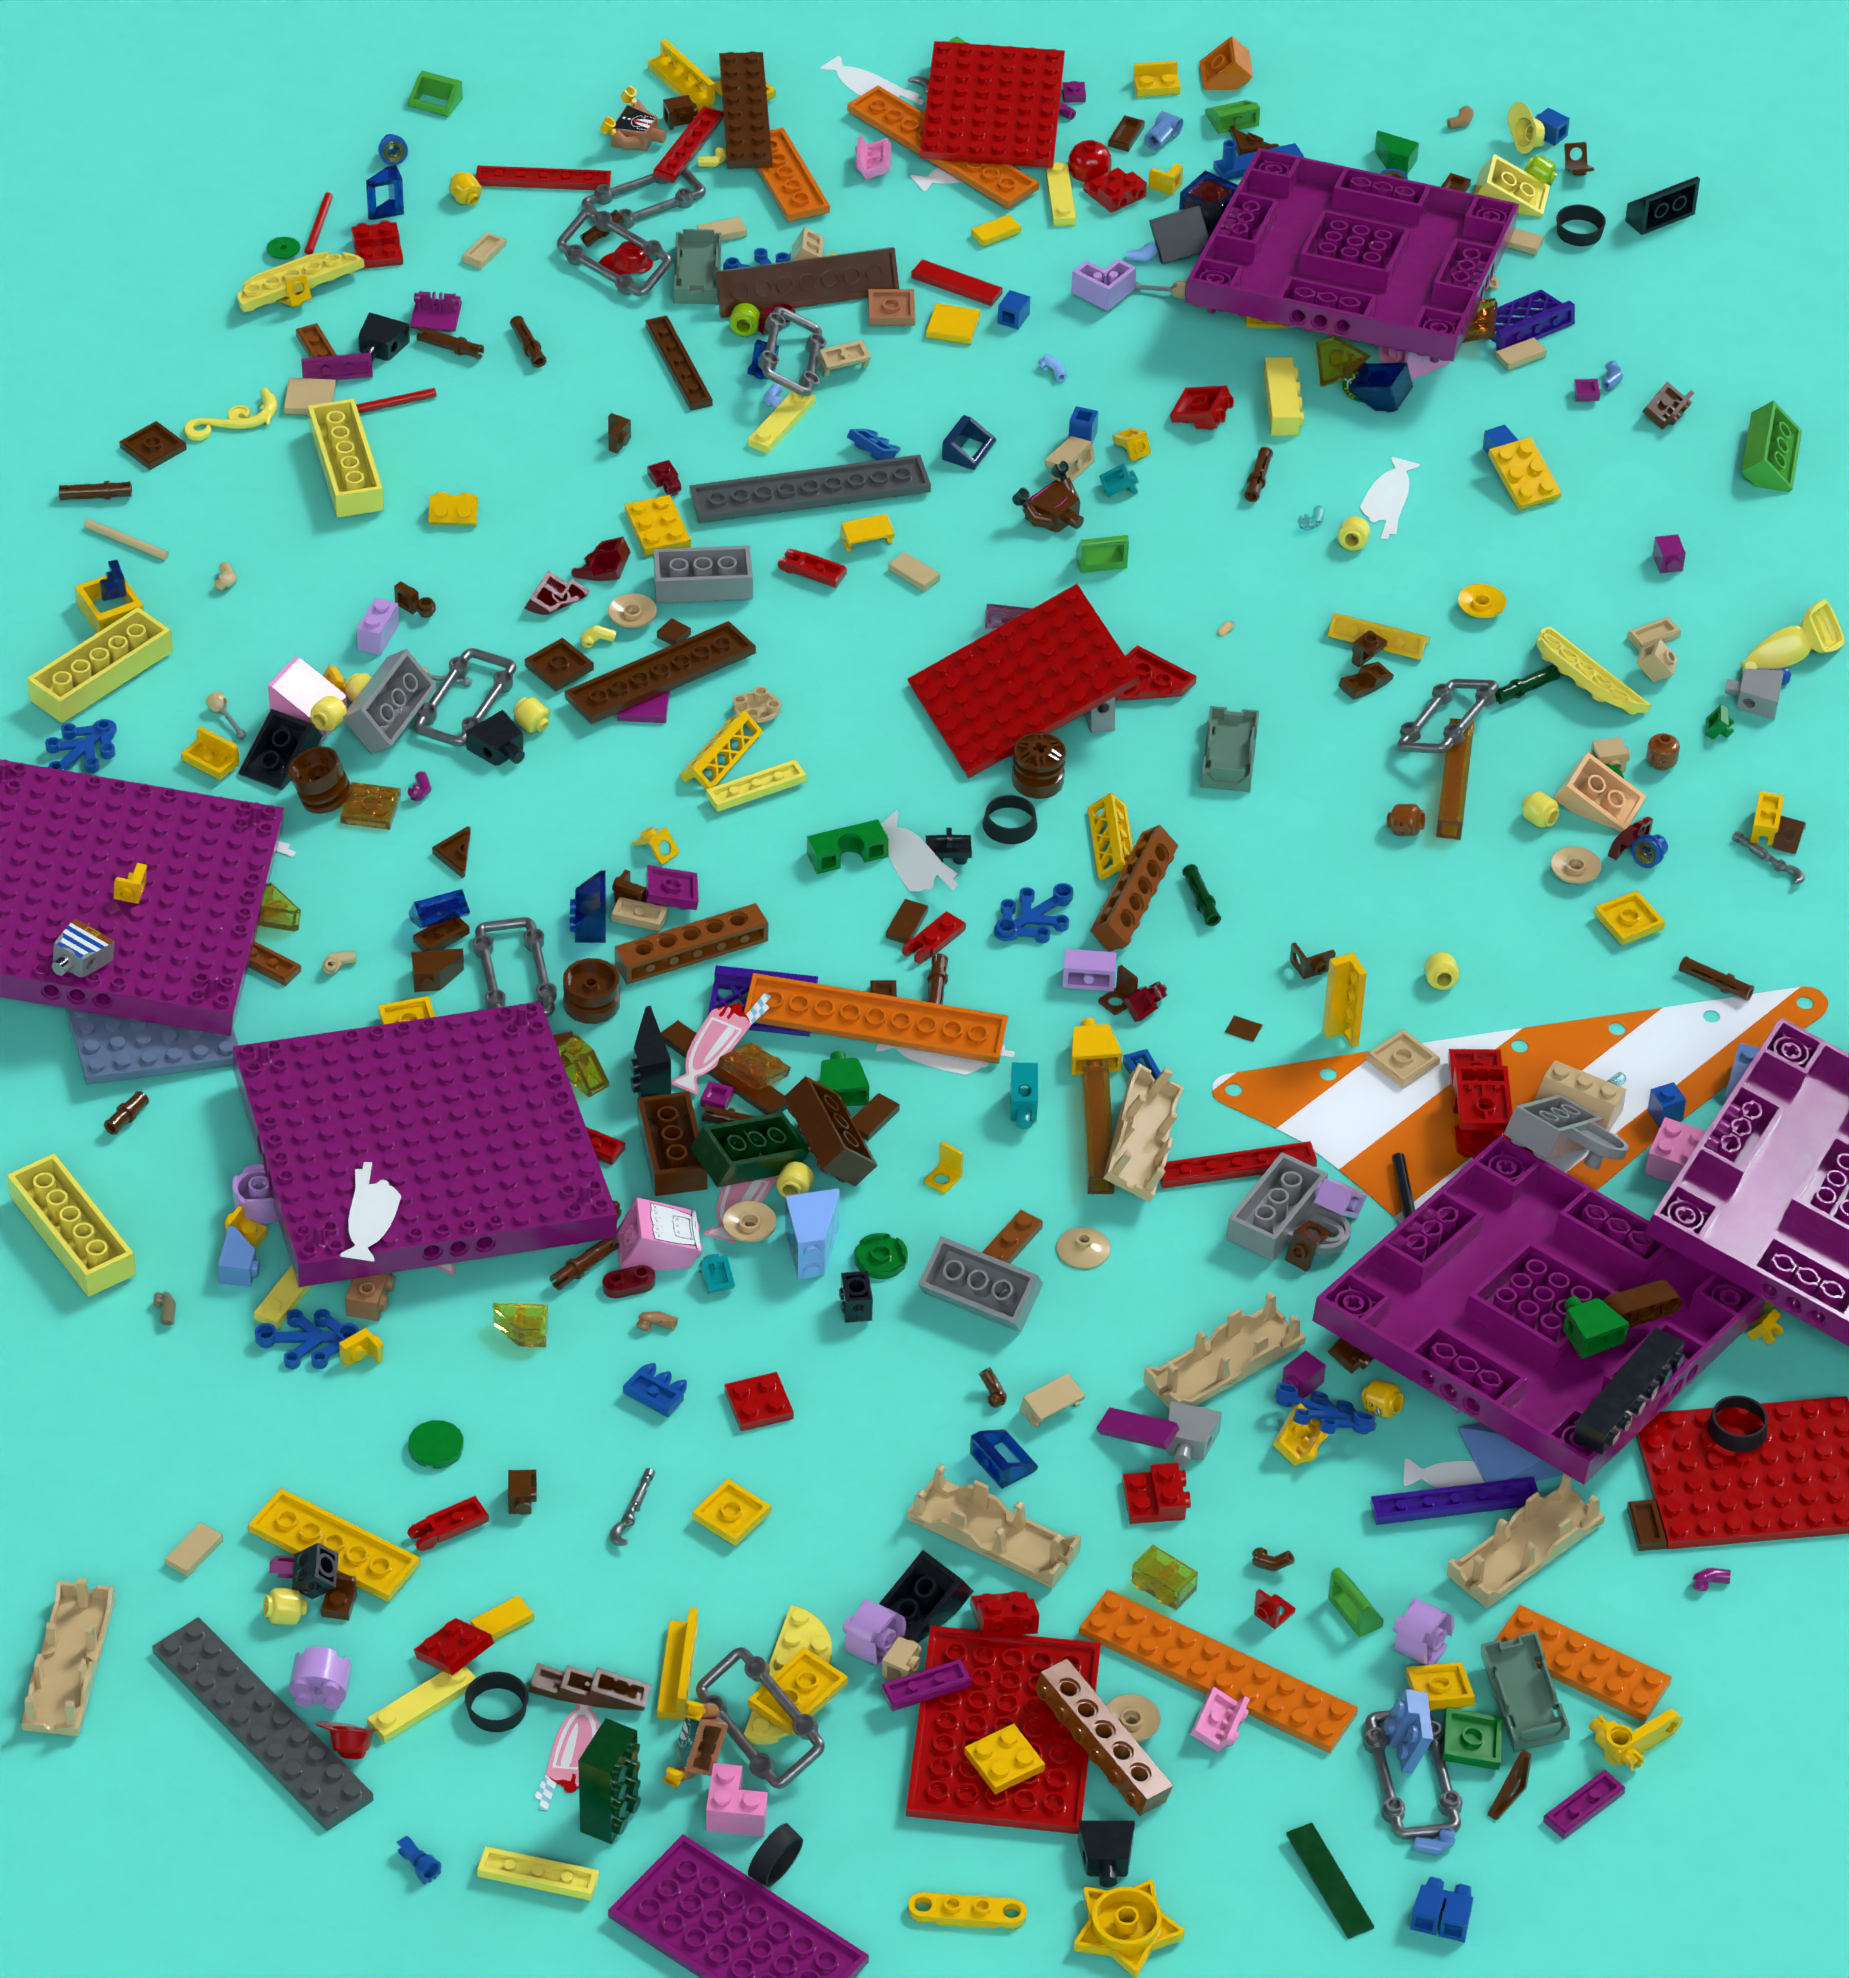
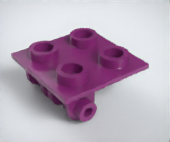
(436, 313)

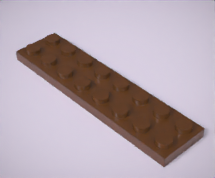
(745, 110)
(807, 280)
(660, 672)

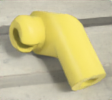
(713, 161)
(595, 633)

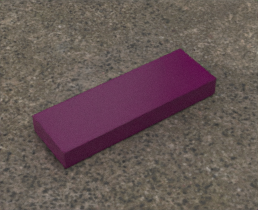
(338, 367)
(1137, 1428)
(926, 1685)
(1584, 1804)

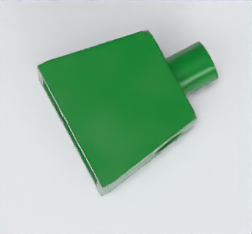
(846, 1078)
(1593, 1326)

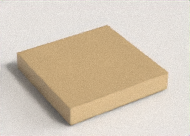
(306, 392)
(1403, 1058)

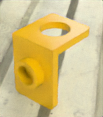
(297, 299)
(654, 838)
(949, 1165)

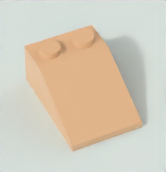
(1599, 794)

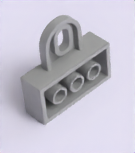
(1281, 1204)

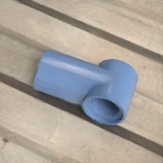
(1165, 127)

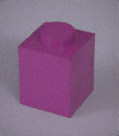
(1669, 553)
(1304, 1373)

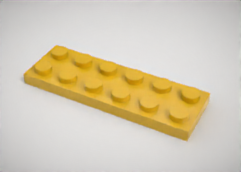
(298, 1524)

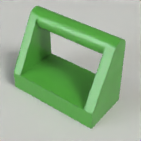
(437, 87)
(1240, 114)
(1105, 557)
(1353, 1604)

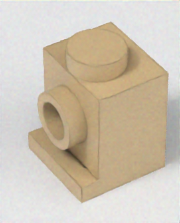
(901, 1659)

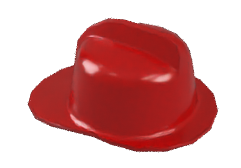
(627, 259)
(347, 1739)

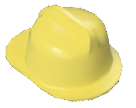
(1525, 129)

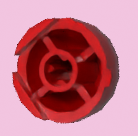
(1089, 160)

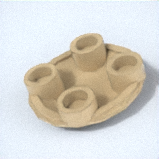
(758, 704)

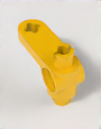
(1625, 1746)

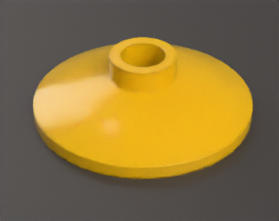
(1482, 601)

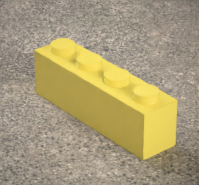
(1282, 396)

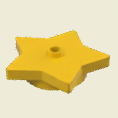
(1126, 1925)

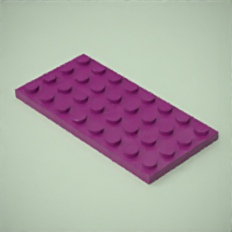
(727, 1923)

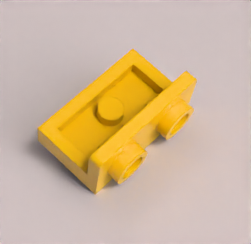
(453, 510)
(211, 754)
(1299, 1441)

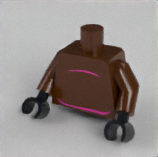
(1054, 505)

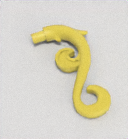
(238, 418)

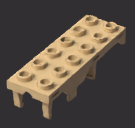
(1143, 1132)
(1227, 1357)
(988, 1528)
(1526, 1543)
(68, 1659)

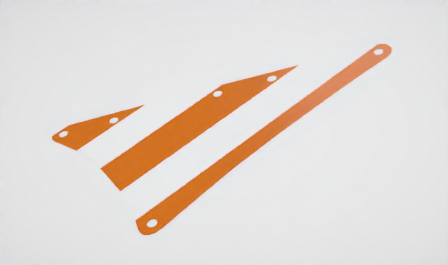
(1369, 1118)

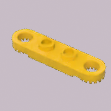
(967, 1910)

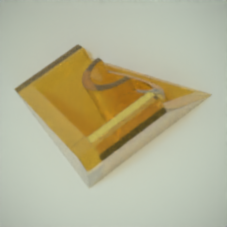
(1337, 359)

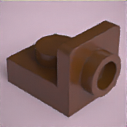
(625, 888)
(340, 1601)

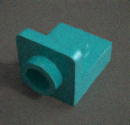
(1119, 479)
(716, 1273)

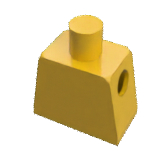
(1094, 1043)

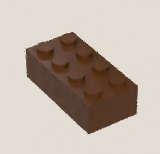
(830, 1131)
(667, 1134)

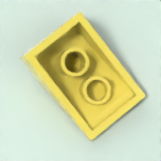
(1509, 183)

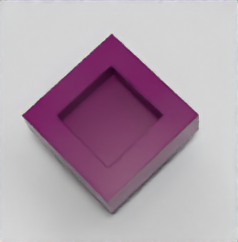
(1073, 91)
(1586, 390)
(717, 1095)
(282, 1566)

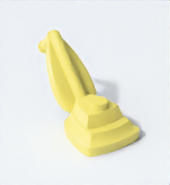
(1793, 643)

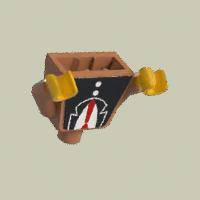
(634, 127)
(698, 1742)

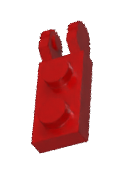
(812, 567)
(934, 937)
(448, 1523)

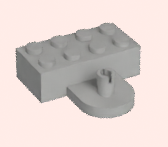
(1561, 1127)

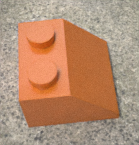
(1226, 66)

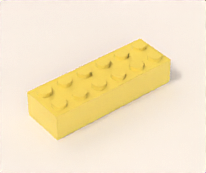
(345, 458)
(99, 665)
(71, 1225)

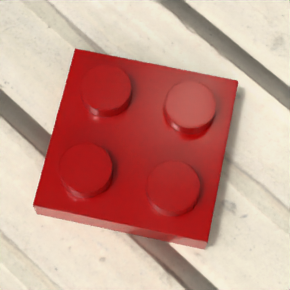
(758, 1401)
(453, 1646)

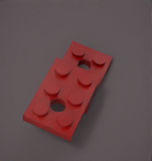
(1480, 1089)

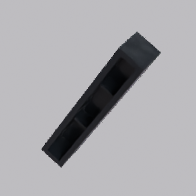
(1629, 1391)

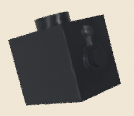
(856, 1296)
(315, 1571)

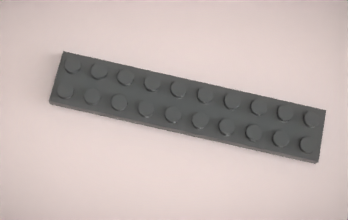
(809, 488)
(263, 1724)

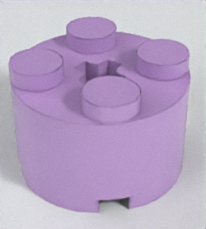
(253, 1194)
(872, 1632)
(1423, 1632)
(319, 1678)

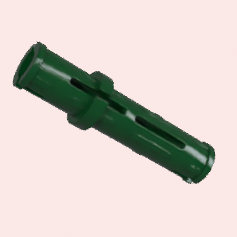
(1518, 687)
(1204, 902)

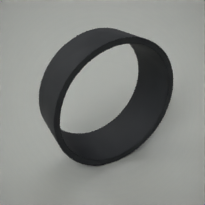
(1580, 212)
(1010, 835)
(1734, 1442)
(496, 1680)
(775, 1855)

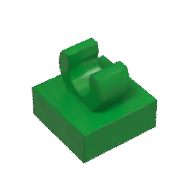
(1719, 723)

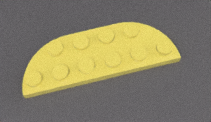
(318, 268)
(1588, 673)
(798, 1631)

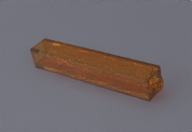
(1455, 786)
(1097, 1124)

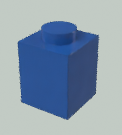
(1555, 126)
(1013, 309)
(1083, 423)
(1497, 437)
(1666, 1102)

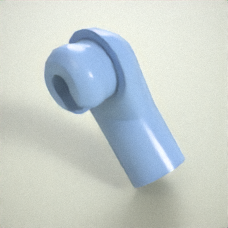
(1144, 254)
(1057, 367)
(771, 396)

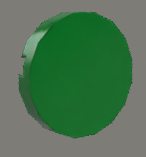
(881, 1255)
(436, 1444)

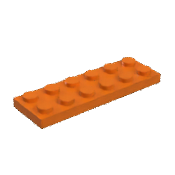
(791, 181)
(1591, 1665)

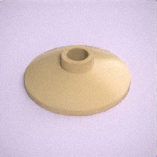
(632, 610)
(1576, 865)
(749, 1221)
(1083, 1248)
(1140, 1712)

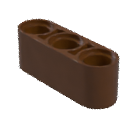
(1645, 1302)

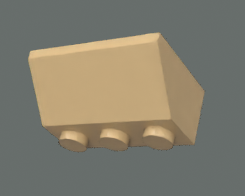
(1585, 1090)

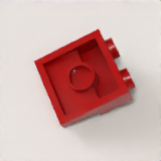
(1116, 189)
(377, 244)
(1203, 406)
(1156, 1494)
(1005, 1614)

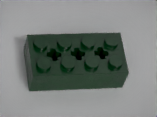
(748, 1148)
(609, 1781)

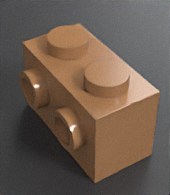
(368, 1296)

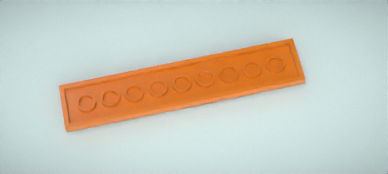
(905, 125)
(879, 1018)
(1207, 1663)

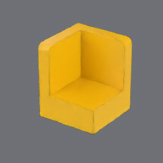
(1166, 182)

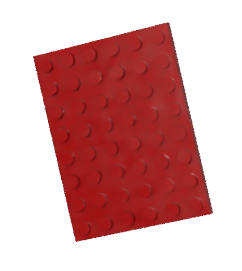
(993, 104)
(1023, 680)
(1777, 1492)
(1001, 1694)

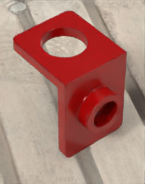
(1268, 1609)

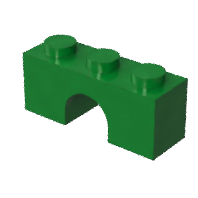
(865, 839)

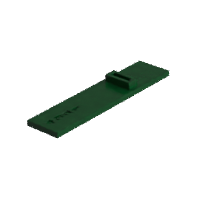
(1330, 1880)

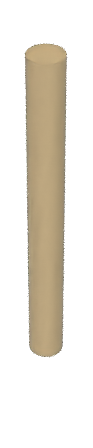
(126, 539)

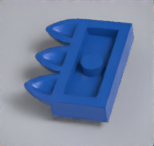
(877, 446)
(655, 1391)

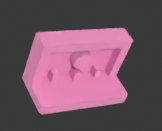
(873, 158)
(1219, 1720)

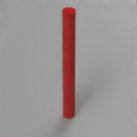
(318, 224)
(396, 400)

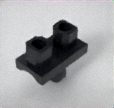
(950, 846)

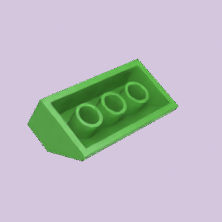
(1771, 449)

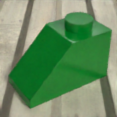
(1396, 151)

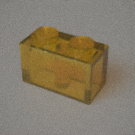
(1164, 1577)

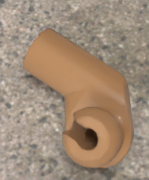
(1463, 119)
(658, 1318)

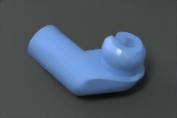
(1614, 375)
(1437, 1845)

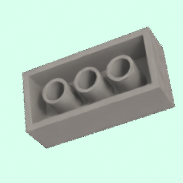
(703, 574)
(389, 701)
(980, 1284)

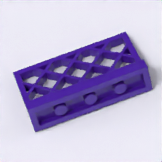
(1540, 324)
(739, 981)

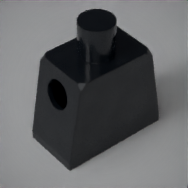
(383, 337)
(496, 740)
(1106, 1849)

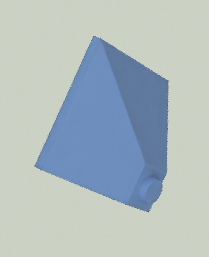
(1501, 1458)

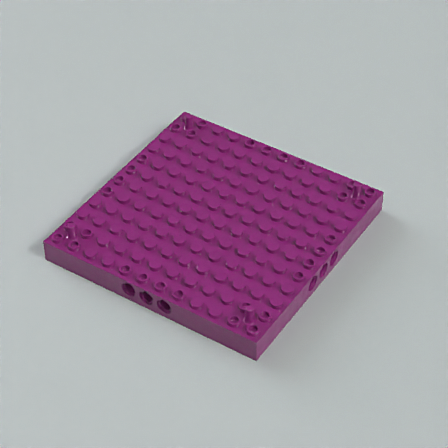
(1353, 254)
(190, 936)
(450, 1111)
(1772, 1183)
(1477, 1294)

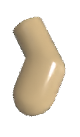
(226, 578)
(335, 961)

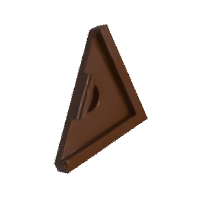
(1248, 142)
(454, 851)
(1513, 1785)

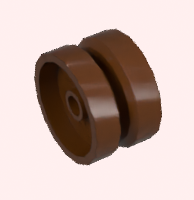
(591, 990)

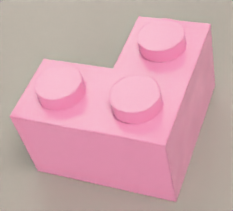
(734, 1809)

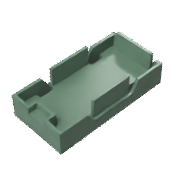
(696, 266)
(1229, 749)
(1525, 1692)

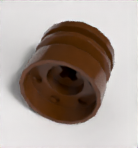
(1038, 765)
(320, 780)

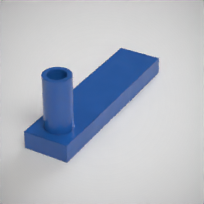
(1235, 166)

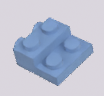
(1409, 1728)

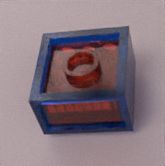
(1205, 188)

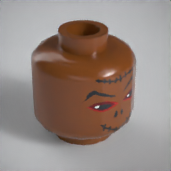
(1663, 751)
(1406, 819)

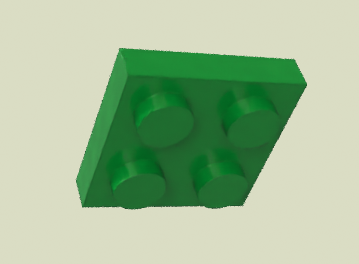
(1472, 1738)

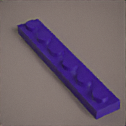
(1452, 1500)

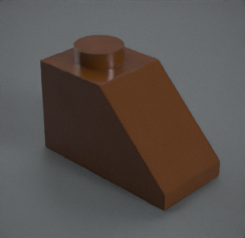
(436, 968)

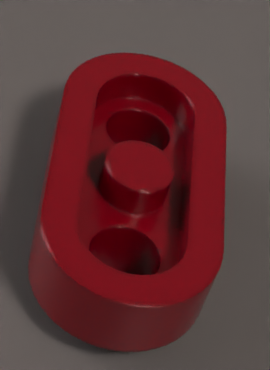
(628, 1281)

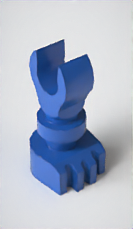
(425, 1864)

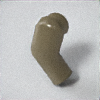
(168, 1306)

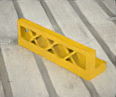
(682, 75)
(1398, 640)
(714, 747)
(1116, 832)
(1344, 998)
(678, 1667)

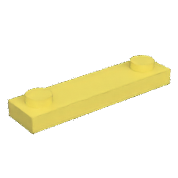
(1060, 195)
(780, 421)
(756, 785)
(280, 1300)
(419, 1703)
(538, 1873)

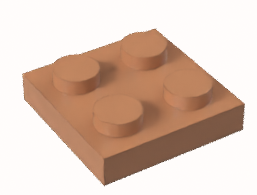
(891, 307)

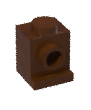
(679, 111)
(521, 1490)

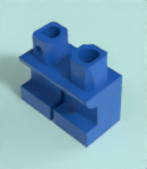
(1455, 1908)

